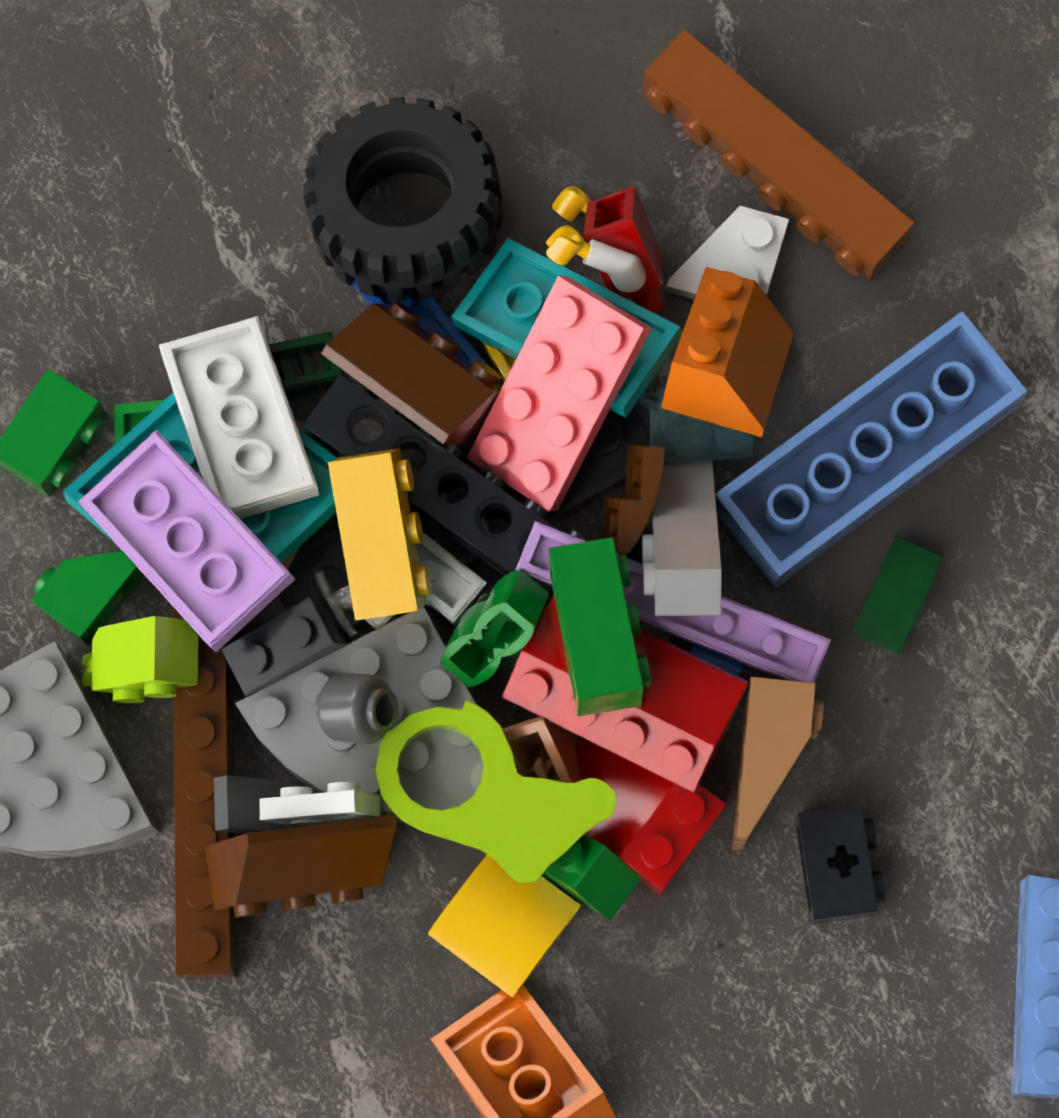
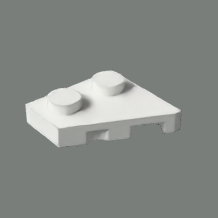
(742, 245)
(302, 808)

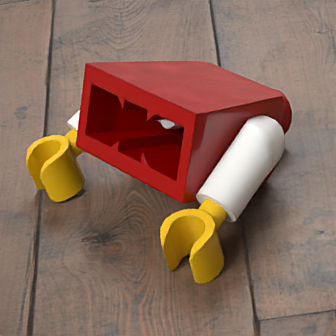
(616, 243)

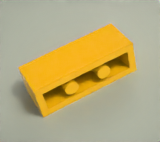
(379, 533)

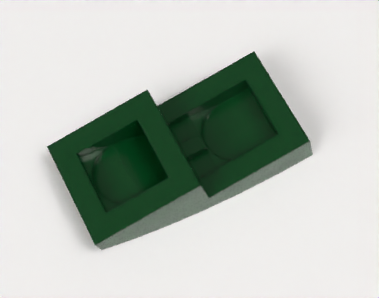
(897, 595)

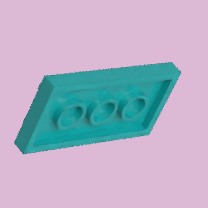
(512, 293)

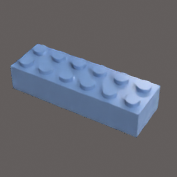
(869, 449)

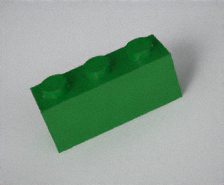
(598, 626)

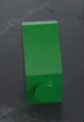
(86, 591)

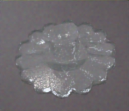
(338, 602)

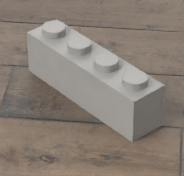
(683, 543)

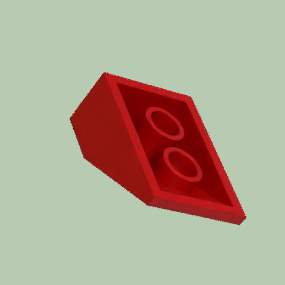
(653, 819)

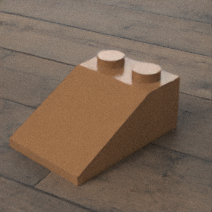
(775, 732)

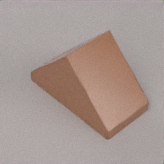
(543, 750)

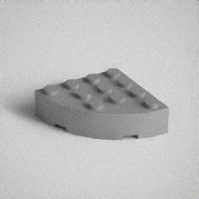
(58, 767)
(436, 768)

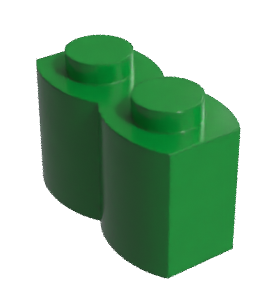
(495, 628)

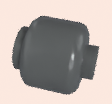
(356, 708)

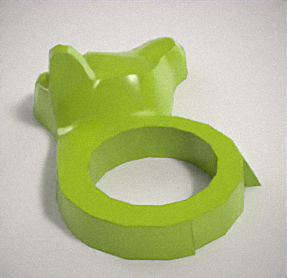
(510, 816)

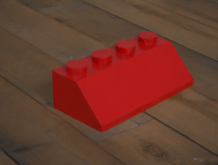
(672, 730)

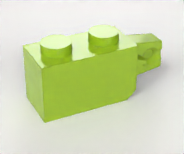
(142, 659)

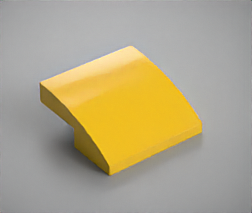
(503, 924)

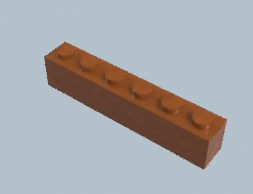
(776, 156)

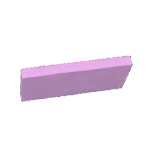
(186, 541)

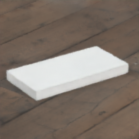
(239, 418)

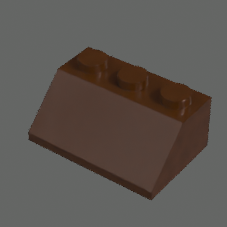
(416, 372)
(299, 864)

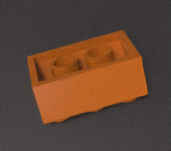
(729, 355)

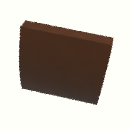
(628, 514)

